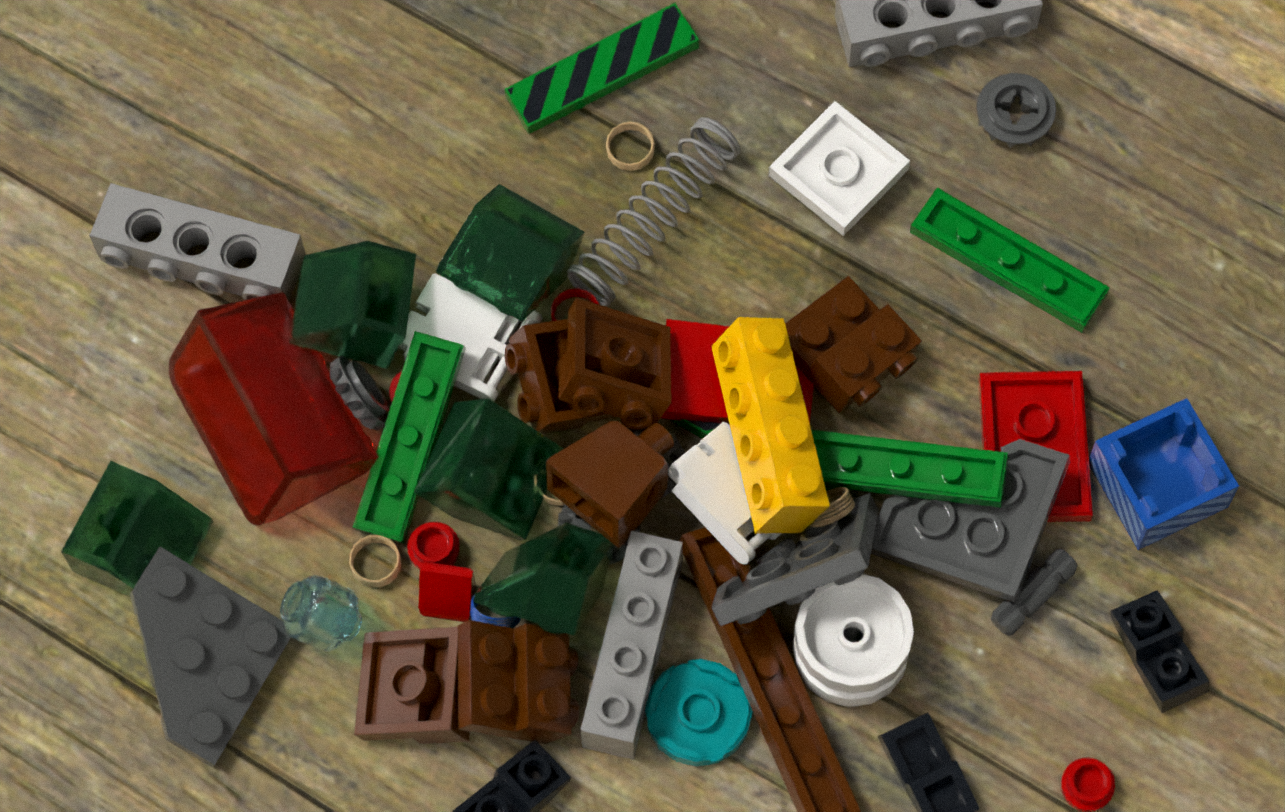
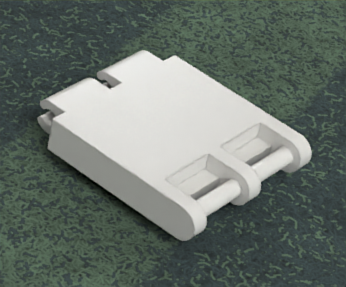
(470, 322)
(714, 492)

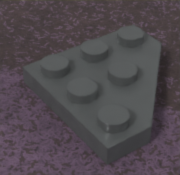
(977, 543)
(795, 570)
(202, 652)

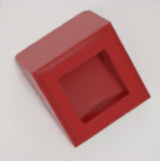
(446, 591)

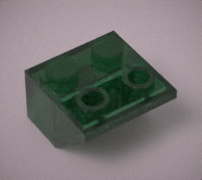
(511, 253)
(354, 302)
(487, 469)
(127, 525)
(550, 578)

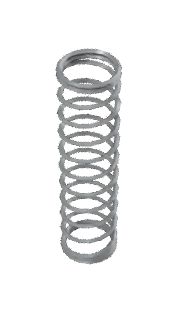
(707, 143)

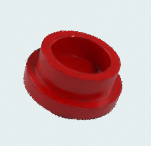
(433, 543)
(1087, 784)

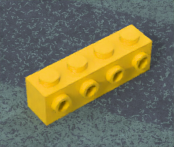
(769, 425)

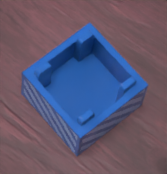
(1162, 473)

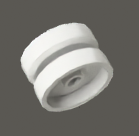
(826, 636)

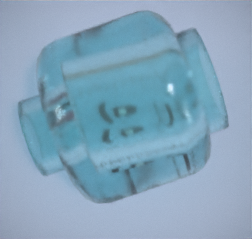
(321, 613)

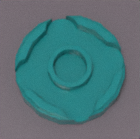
(698, 712)

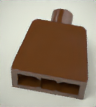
(612, 477)

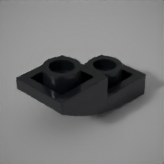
(1158, 651)
(520, 784)

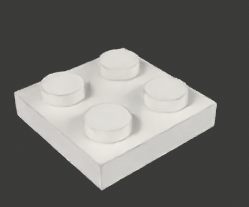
(839, 168)

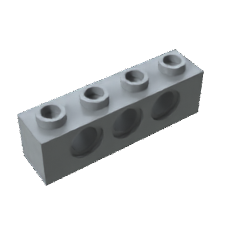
(920, 34)
(131, 214)
(632, 645)

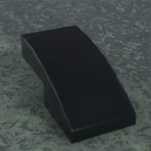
(926, 768)

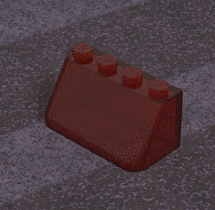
(266, 408)

